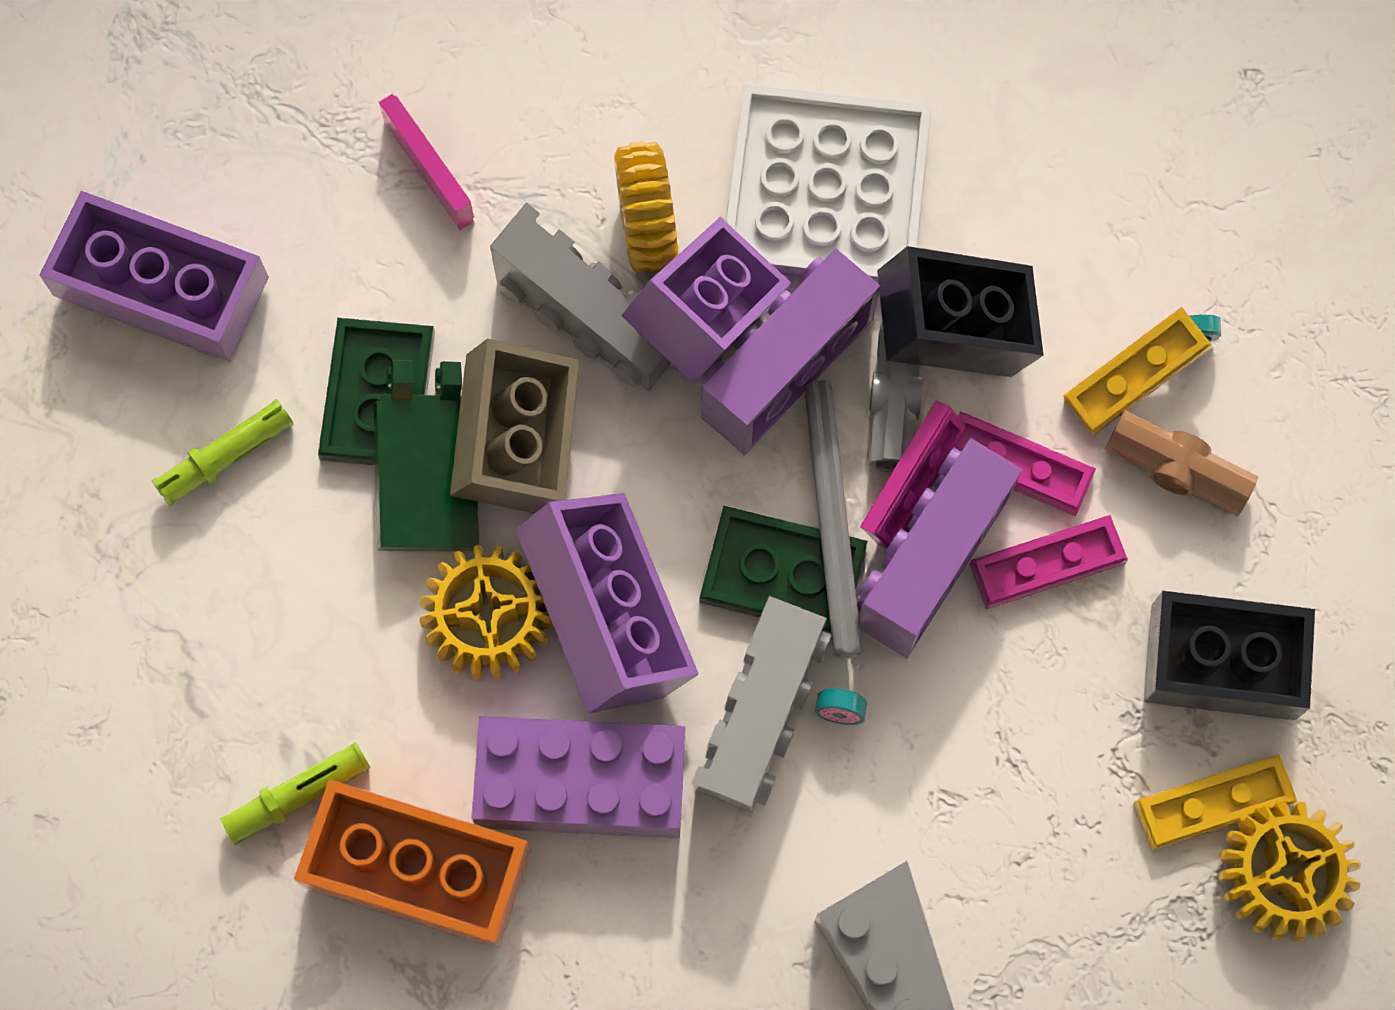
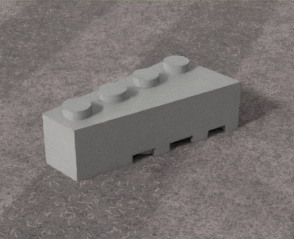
(573, 297)
(761, 705)
(886, 945)

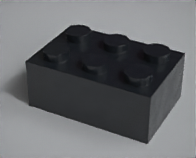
(959, 312)
(1230, 655)

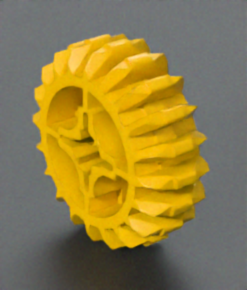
(646, 206)
(464, 613)
(1297, 888)

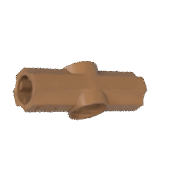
(1181, 463)

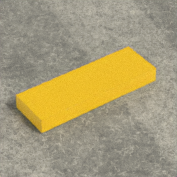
(1137, 371)
(1213, 802)

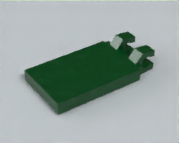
(416, 463)

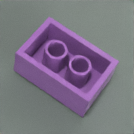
(705, 299)

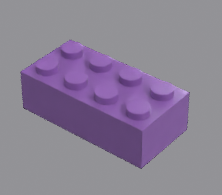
(155, 275)
(788, 350)
(935, 552)
(606, 601)
(579, 777)

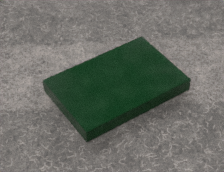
(359, 378)
(766, 558)

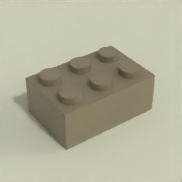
(514, 426)

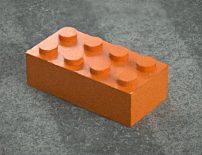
(413, 863)

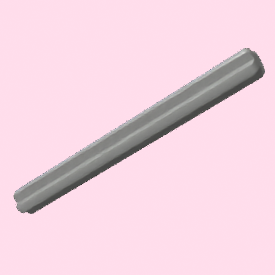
(833, 520)

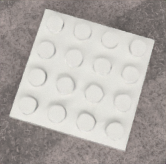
(827, 176)

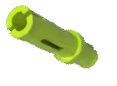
(221, 453)
(280, 801)

